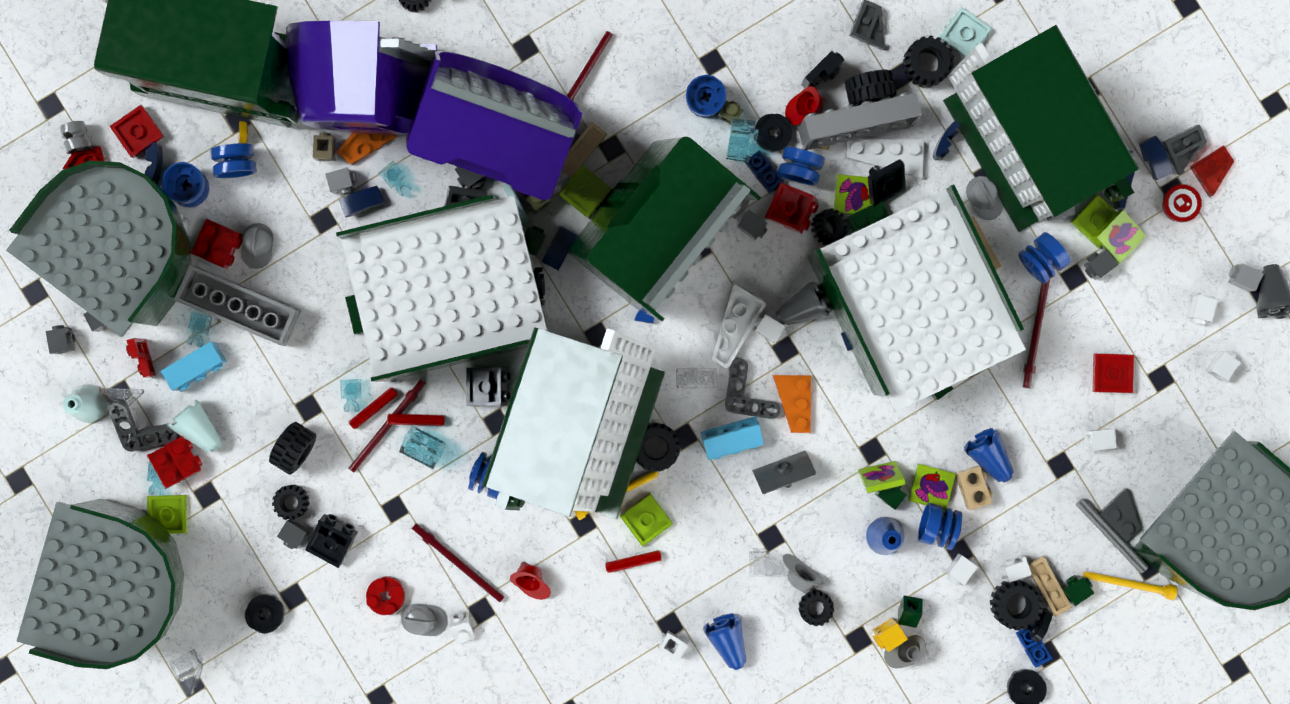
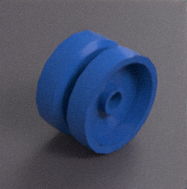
(233, 160)
(801, 166)

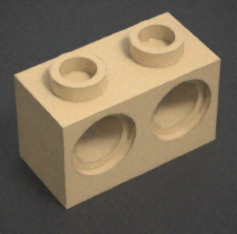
(969, 489)

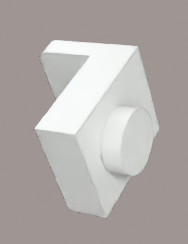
(461, 627)

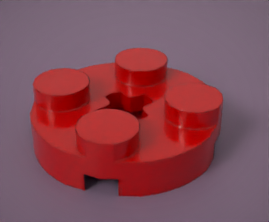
(379, 586)

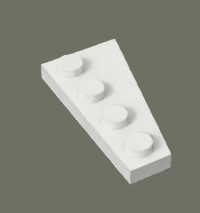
(886, 151)
(739, 318)

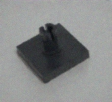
(886, 182)

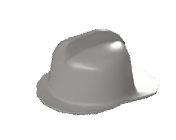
(984, 198)
(257, 245)
(801, 575)
(424, 620)
(910, 653)

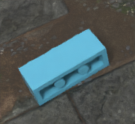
(194, 367)
(732, 438)

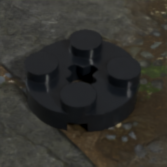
(784, 132)
(540, 282)
(269, 603)
(1034, 680)

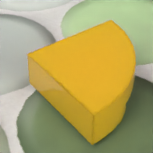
(243, 132)

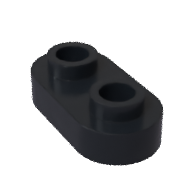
(1041, 627)

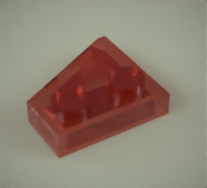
(1212, 169)

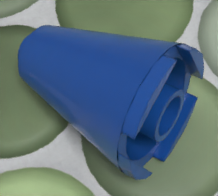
(990, 454)
(879, 533)
(727, 639)

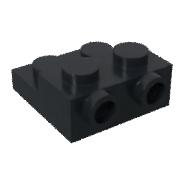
(825, 70)
(487, 386)
(331, 540)

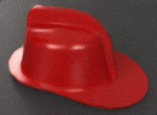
(804, 103)
(530, 581)

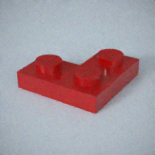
(138, 349)

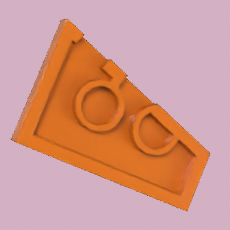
(360, 145)
(796, 400)

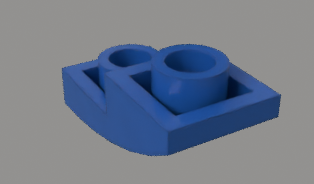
(1035, 651)

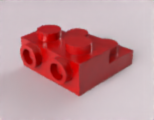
(792, 208)
(217, 244)
(175, 462)

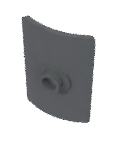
(784, 472)

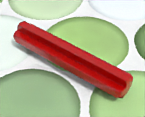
(373, 408)
(415, 419)
(633, 561)

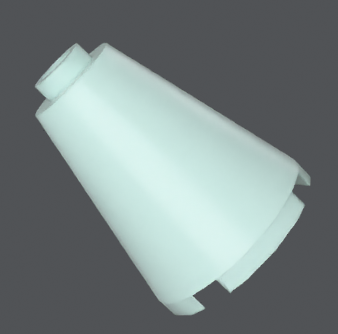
(86, 403)
(196, 427)

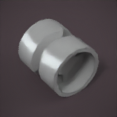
(75, 137)

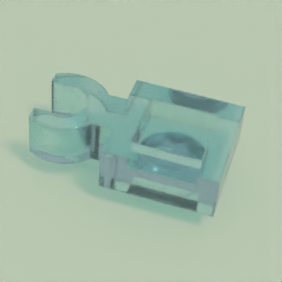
(393, 176)
(198, 325)
(350, 390)
(156, 483)

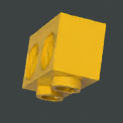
(889, 635)

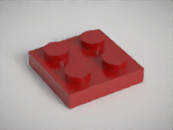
(136, 131)
(1113, 373)

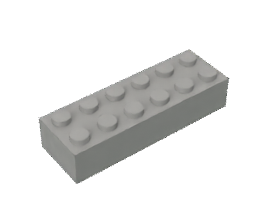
(859, 121)
(237, 305)

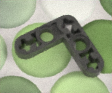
(739, 395)
(137, 435)

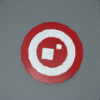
(1181, 203)

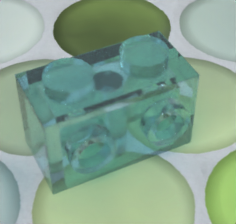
(741, 140)
(422, 447)

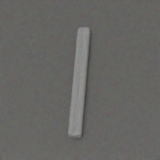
(1112, 535)

